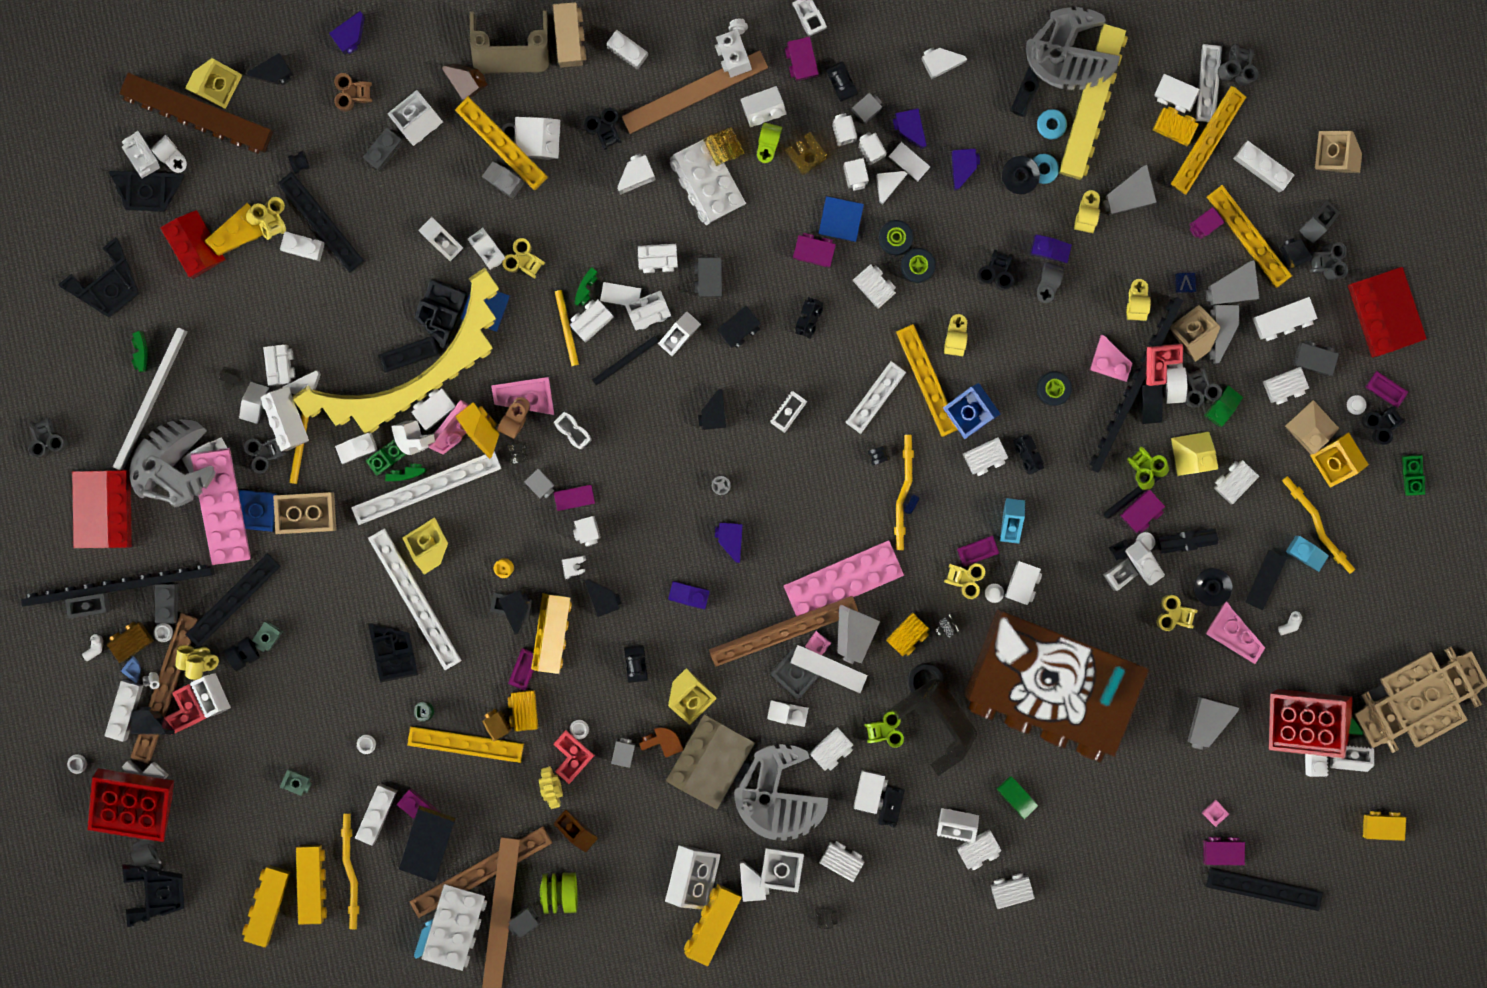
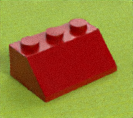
(187, 240)

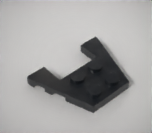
(111, 289)
(162, 892)

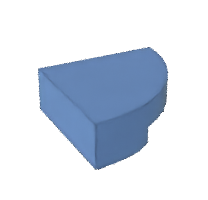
(132, 669)

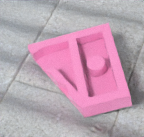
(1110, 361)

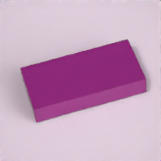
(1386, 389)
(574, 497)
(977, 551)
(522, 671)

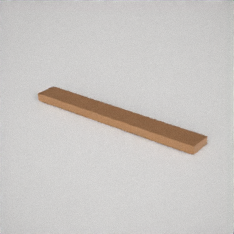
(689, 95)
(779, 632)
(168, 681)
(479, 872)
(501, 912)

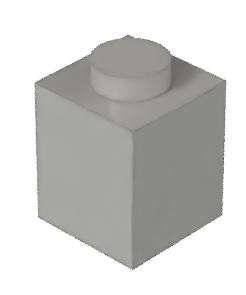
(867, 107)
(540, 484)
(623, 752)

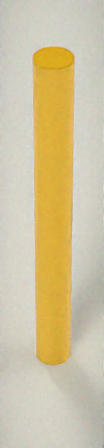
(566, 328)
(298, 455)

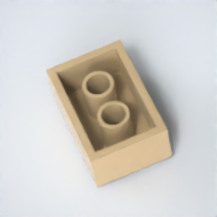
(569, 34)
(304, 513)

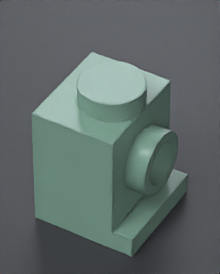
(273, 634)
(303, 779)

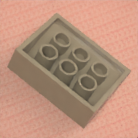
(710, 761)

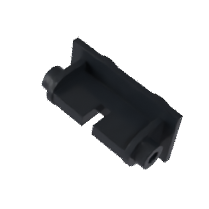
(807, 326)
(1031, 462)

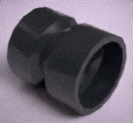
(235, 656)

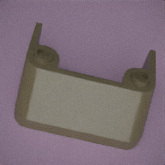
(510, 59)

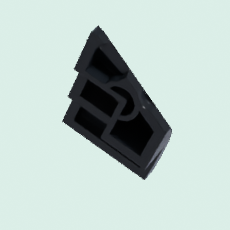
(440, 310)
(392, 653)

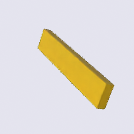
(1208, 140)
(501, 143)
(1249, 236)
(926, 378)
(465, 744)

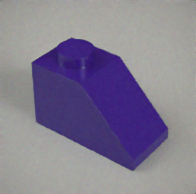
(349, 33)
(910, 127)
(963, 164)
(1050, 248)
(730, 538)
(689, 595)

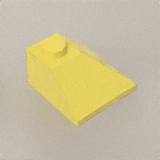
(214, 82)
(1194, 453)
(426, 545)
(689, 697)

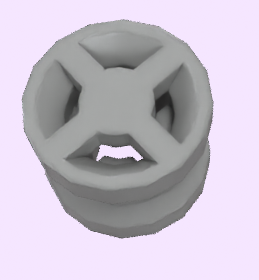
(721, 485)

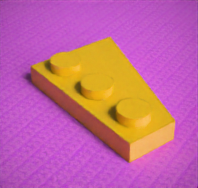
(234, 232)

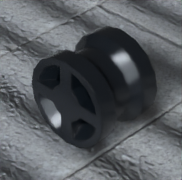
(299, 162)
(878, 455)

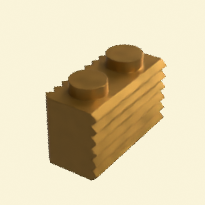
(129, 642)
(496, 724)

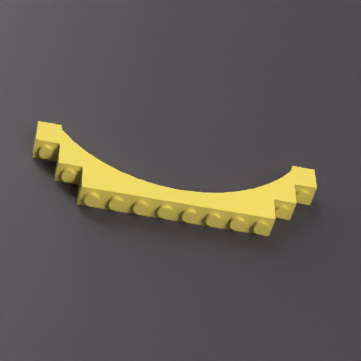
(376, 408)

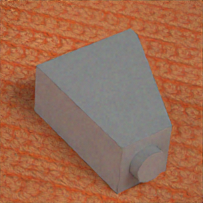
(503, 179)
(1131, 194)
(1235, 287)
(854, 634)
(1209, 722)

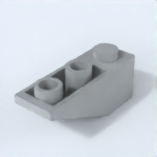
(1228, 319)

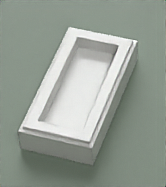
(909, 161)
(619, 294)

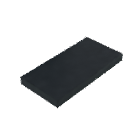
(427, 843)

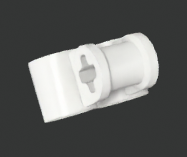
(167, 153)

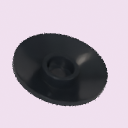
(1011, 172)
(1222, 584)

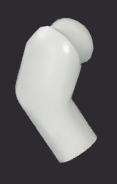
(1292, 625)
(96, 647)
(152, 680)

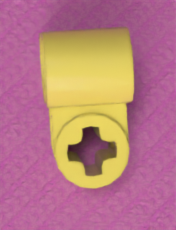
(1088, 213)
(270, 220)
(524, 260)
(1139, 302)
(956, 337)
(964, 578)
(1178, 615)
(195, 661)

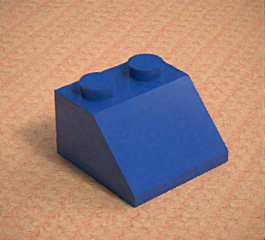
(971, 410)

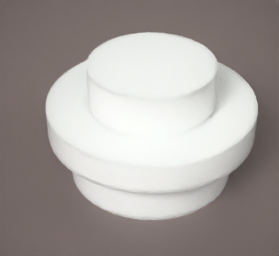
(738, 24)
(1356, 404)
(1148, 539)
(994, 593)
(163, 632)
(579, 729)
(366, 744)
(77, 764)

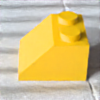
(479, 428)
(1339, 460)

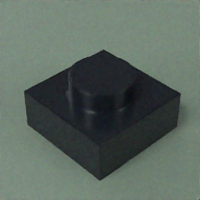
(1118, 550)

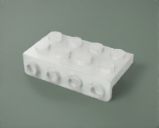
(708, 185)
(454, 927)

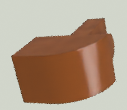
(666, 738)

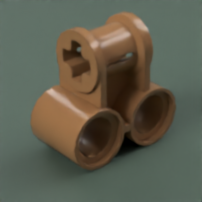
(353, 92)
(514, 418)

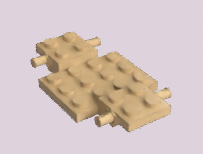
(1422, 700)

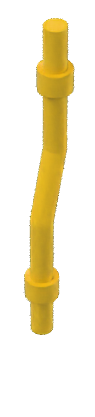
(900, 530)
(1339, 556)
(346, 833)

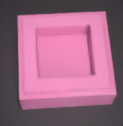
(818, 643)
(1215, 813)

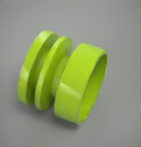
(559, 893)

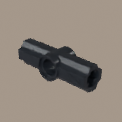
(1024, 98)
(1188, 540)

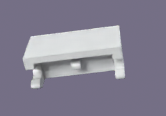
(140, 154)
(570, 566)

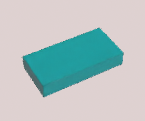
(1112, 686)

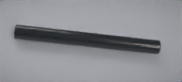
(625, 360)
(1127, 499)

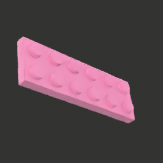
(222, 509)
(844, 579)

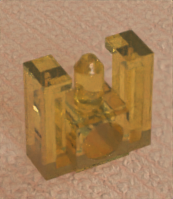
(723, 141)
(815, 150)

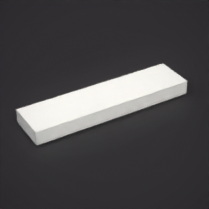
(1208, 82)
(875, 397)
(828, 669)

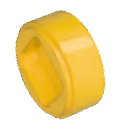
(503, 568)

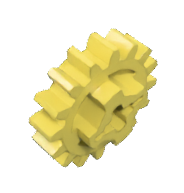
(550, 787)

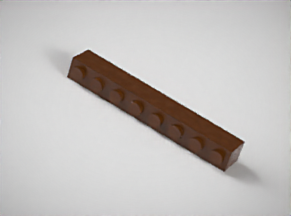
(195, 112)

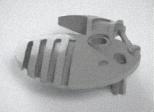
(1059, 61)
(155, 460)
(784, 813)

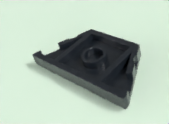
(148, 193)

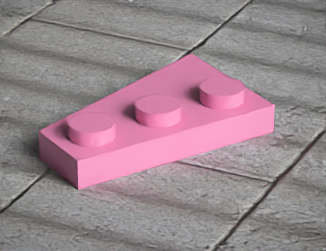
(535, 391)
(450, 431)
(1233, 633)

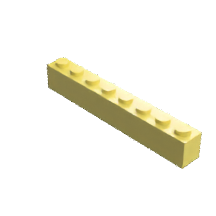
(1091, 109)

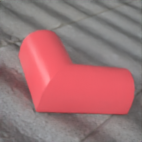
(1157, 360)
(189, 712)
(577, 756)

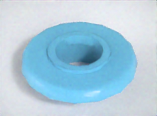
(1052, 114)
(1053, 165)

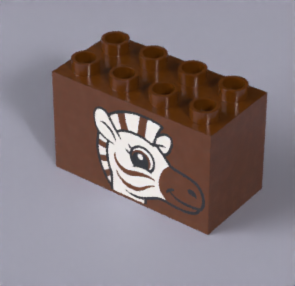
(1055, 688)

